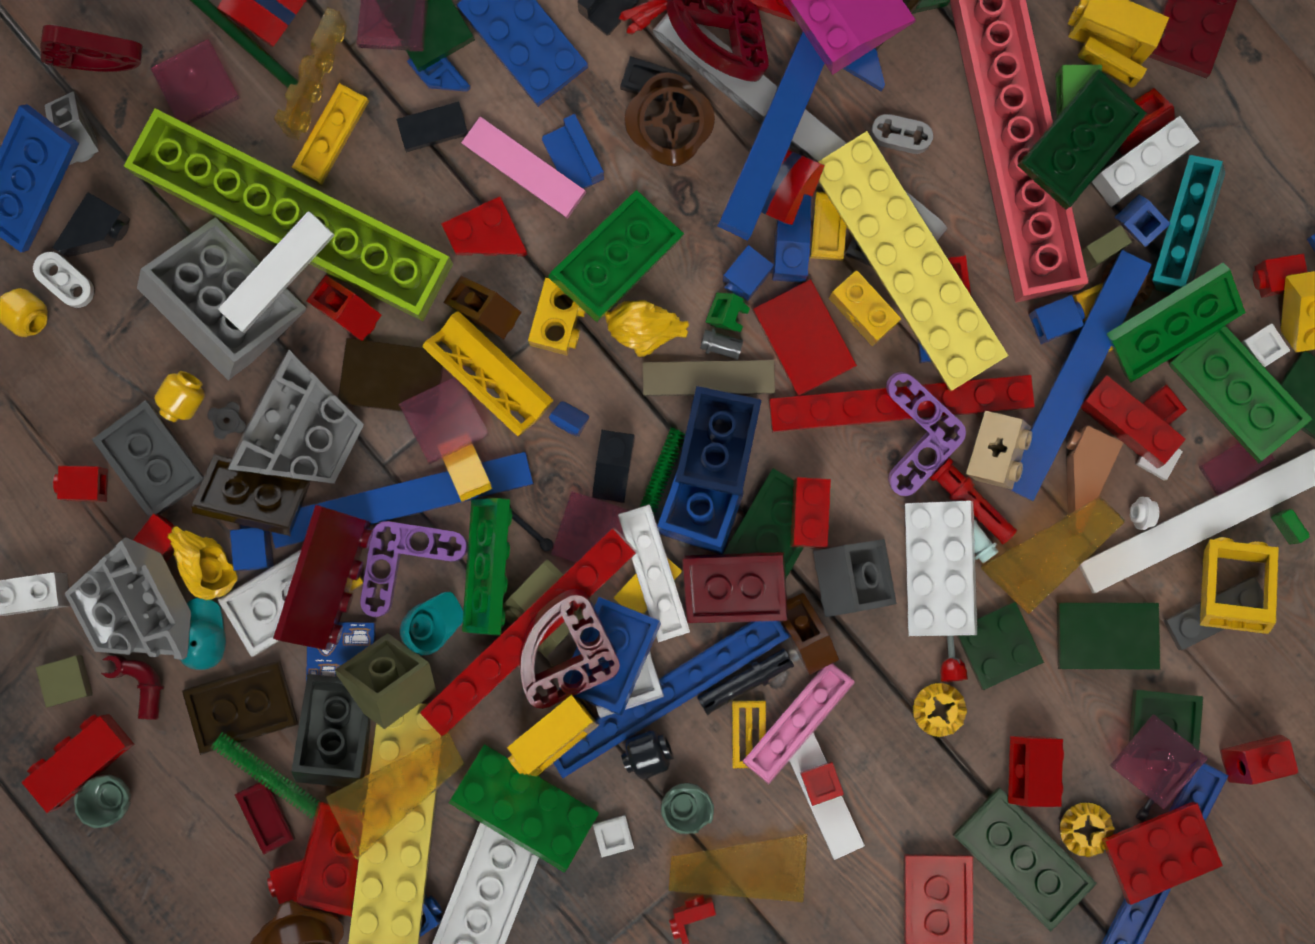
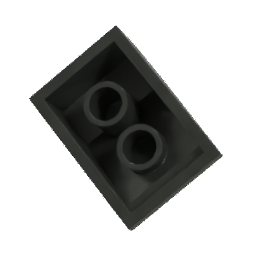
(330, 735)

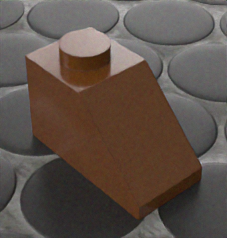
(483, 307)
(808, 635)

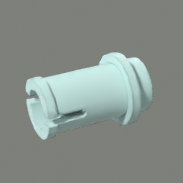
(983, 546)

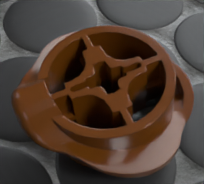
(703, 119)
(300, 926)

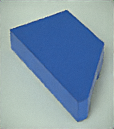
(868, 70)
(442, 76)

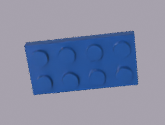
(526, 44)
(30, 172)

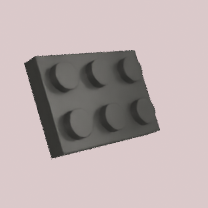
(149, 459)

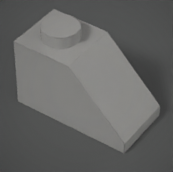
(70, 117)

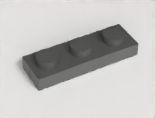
(1186, 627)

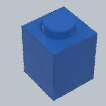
(1142, 220)
(747, 273)
(1057, 319)
(251, 548)

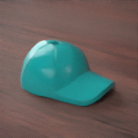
(434, 622)
(208, 632)

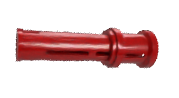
(962, 489)

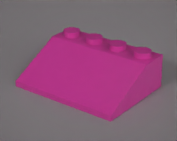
(848, 28)

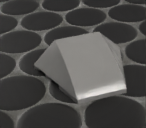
(297, 428)
(132, 604)

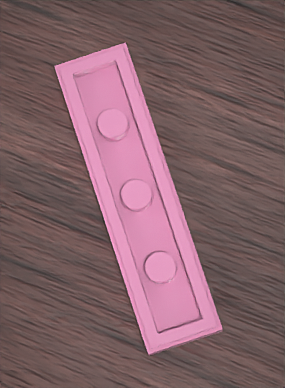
(523, 167)
(798, 722)

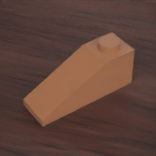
(1088, 465)

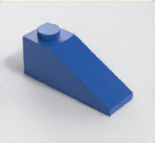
(793, 246)

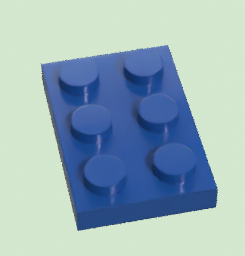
(632, 639)

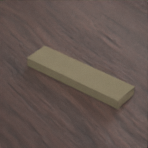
(726, 376)

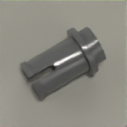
(721, 344)

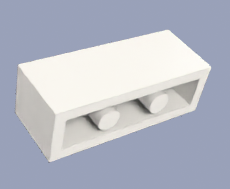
(1145, 161)

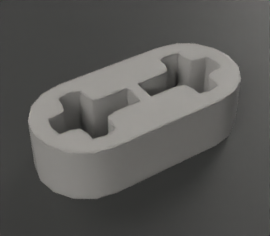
(903, 126)

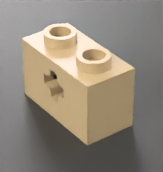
(997, 433)

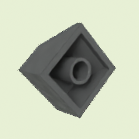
(854, 577)

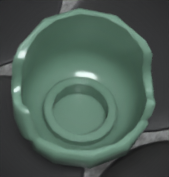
(102, 801)
(687, 808)

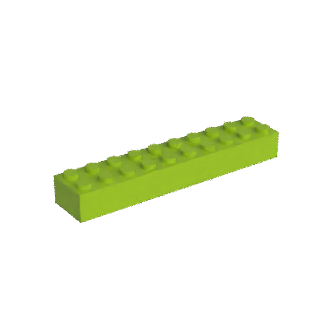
(272, 203)

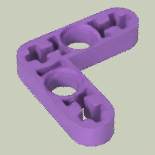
(933, 438)
(401, 545)

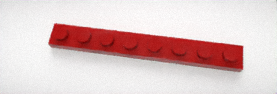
(878, 407)
(504, 653)

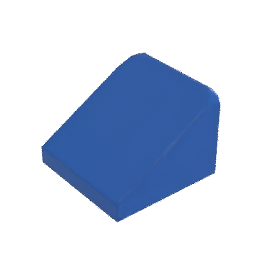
(569, 418)

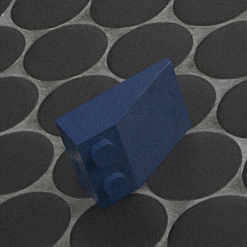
(718, 441)

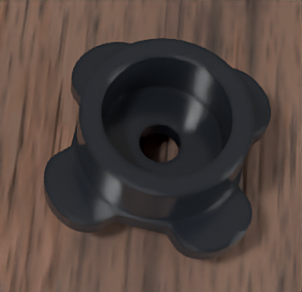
(218, 415)

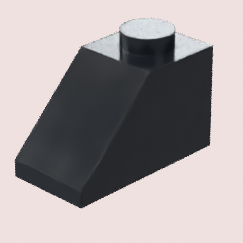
(92, 228)
(613, 466)

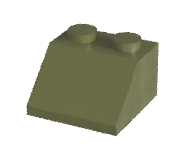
(528, 594)
(387, 680)

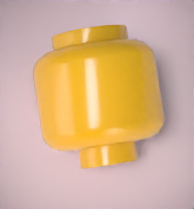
(22, 312)
(179, 396)

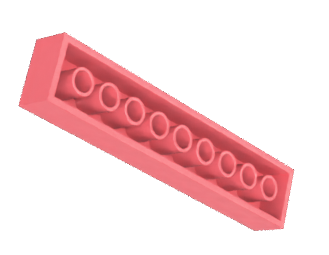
(1010, 118)

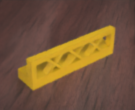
(492, 371)

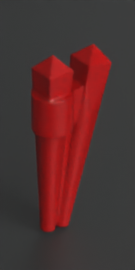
(643, 14)

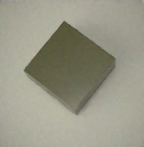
(1105, 247)
(64, 681)

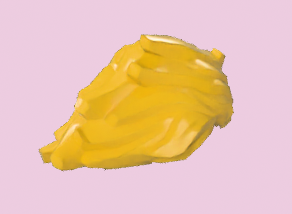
(644, 326)
(202, 564)

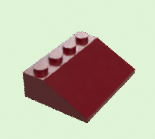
(323, 579)

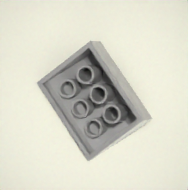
(196, 279)

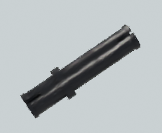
(745, 681)

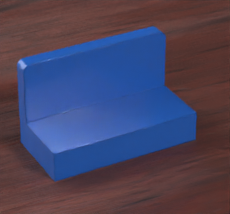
(573, 153)

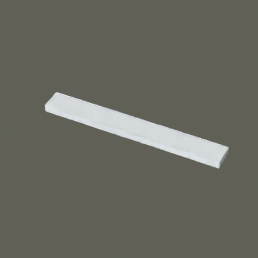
(1200, 522)

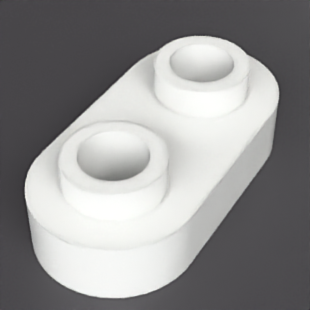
(64, 281)

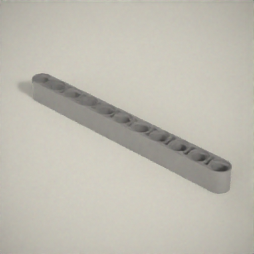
(811, 136)

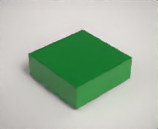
(1290, 526)

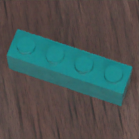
(1189, 223)

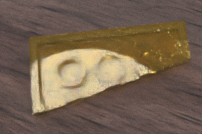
(311, 73)
(1045, 560)
(385, 797)
(751, 870)

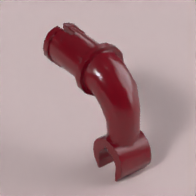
(148, 681)

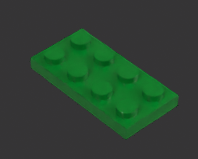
(616, 255)
(1176, 322)
(1240, 393)
(486, 566)
(524, 809)

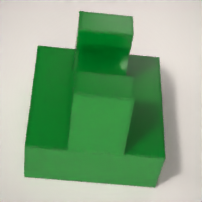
(725, 311)

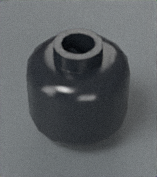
(647, 754)

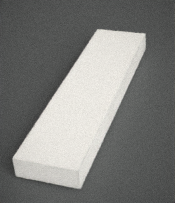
(276, 272)
(654, 572)
(832, 815)

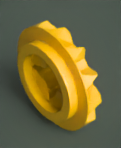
(925, 705)
(1075, 818)

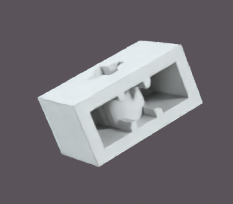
(33, 593)

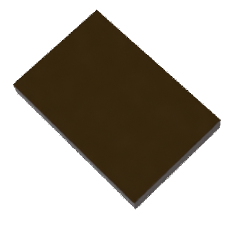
(385, 374)
(250, 497)
(240, 706)

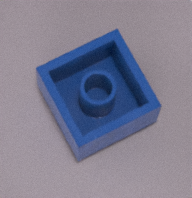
(699, 516)

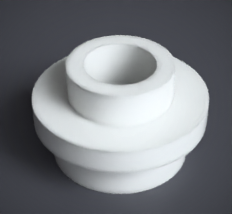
(1144, 513)

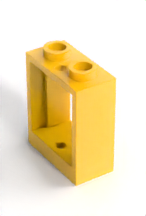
(1119, 25)
(1235, 616)
(551, 737)

